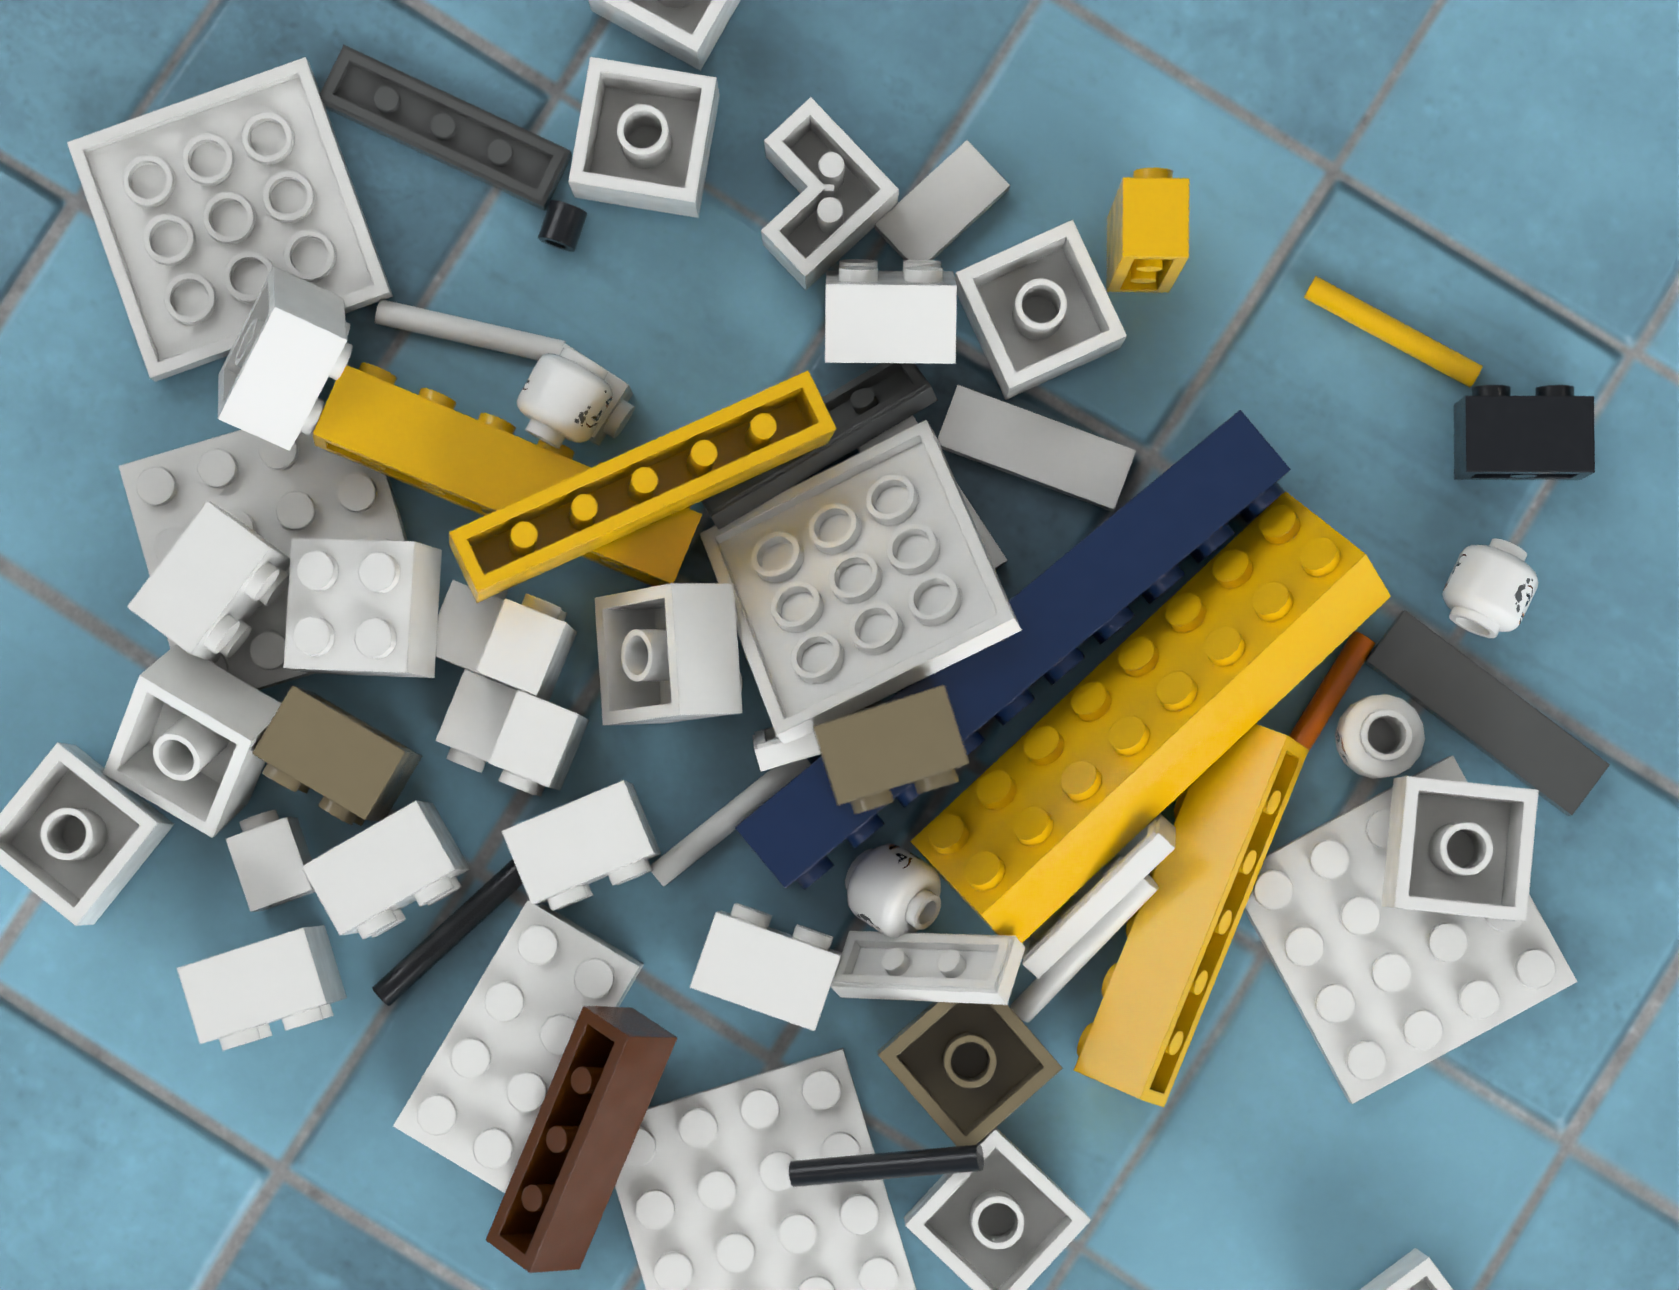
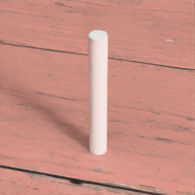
(465, 330)
(724, 821)
(1043, 990)

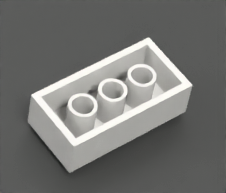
(509, 1040)

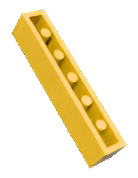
(475, 462)
(641, 486)
(1189, 922)

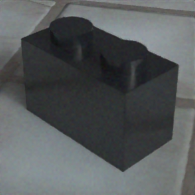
(1524, 435)

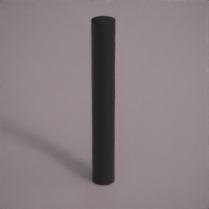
(448, 934)
(886, 1165)

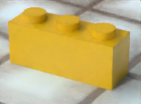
(1147, 232)

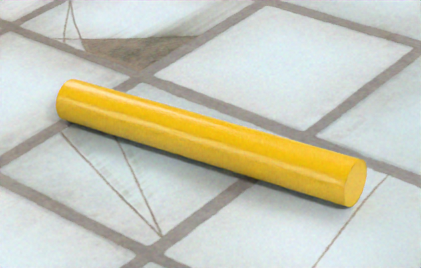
(1393, 331)

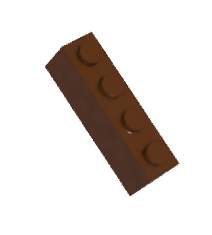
(581, 1139)

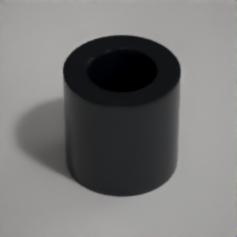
(562, 225)

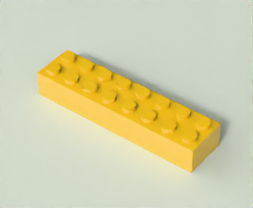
(1152, 717)

